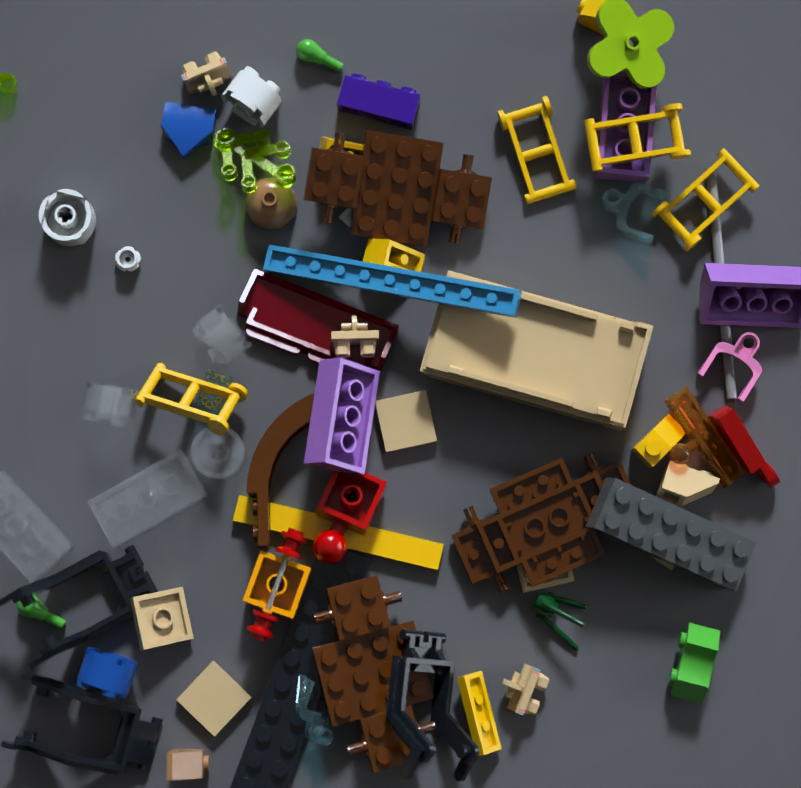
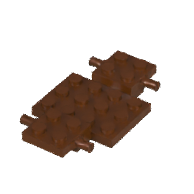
(396, 188)
(537, 524)
(358, 669)

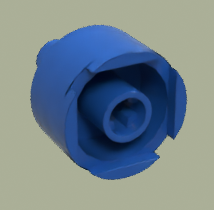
(107, 672)

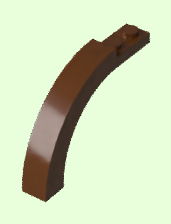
(265, 458)

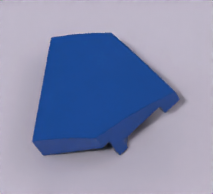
(188, 126)

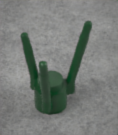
(546, 606)

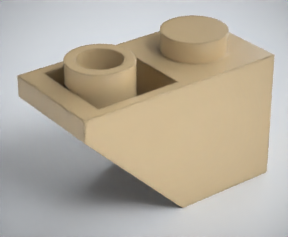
(684, 485)

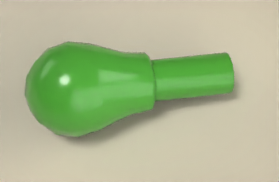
(310, 52)
(40, 612)

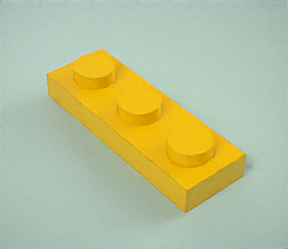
(479, 712)

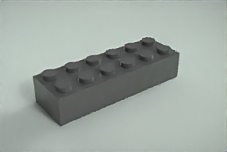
(671, 534)

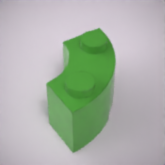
(695, 663)

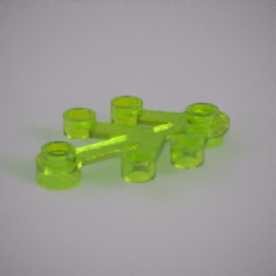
(228, 141)

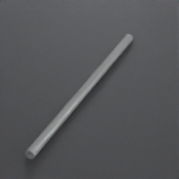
(718, 254)

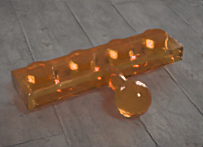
(703, 438)

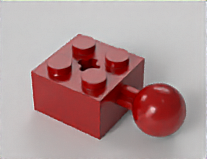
(330, 544)

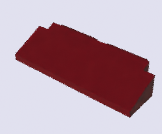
(303, 320)

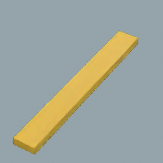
(375, 542)

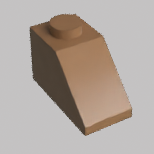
(187, 764)

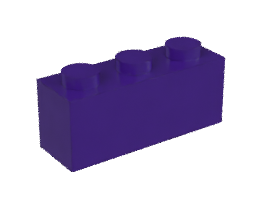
(378, 101)

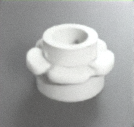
(121, 257)

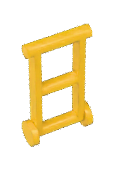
(668, 112)
(506, 124)
(692, 239)
(216, 423)

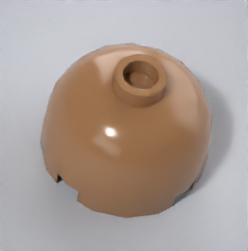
(271, 205)

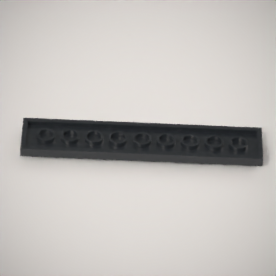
(277, 730)

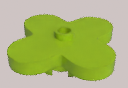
(614, 52)

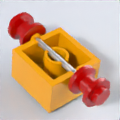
(277, 584)

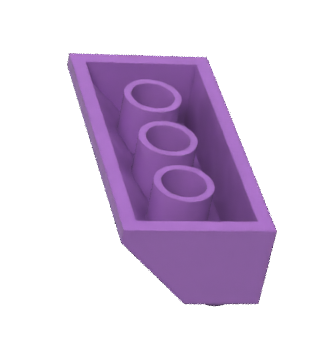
(750, 295)
(341, 416)

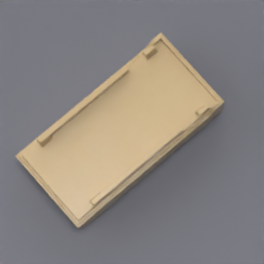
(543, 358)

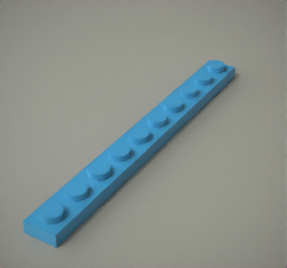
(393, 281)

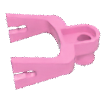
(742, 353)

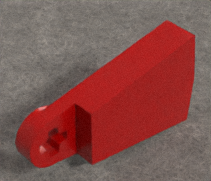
(741, 444)

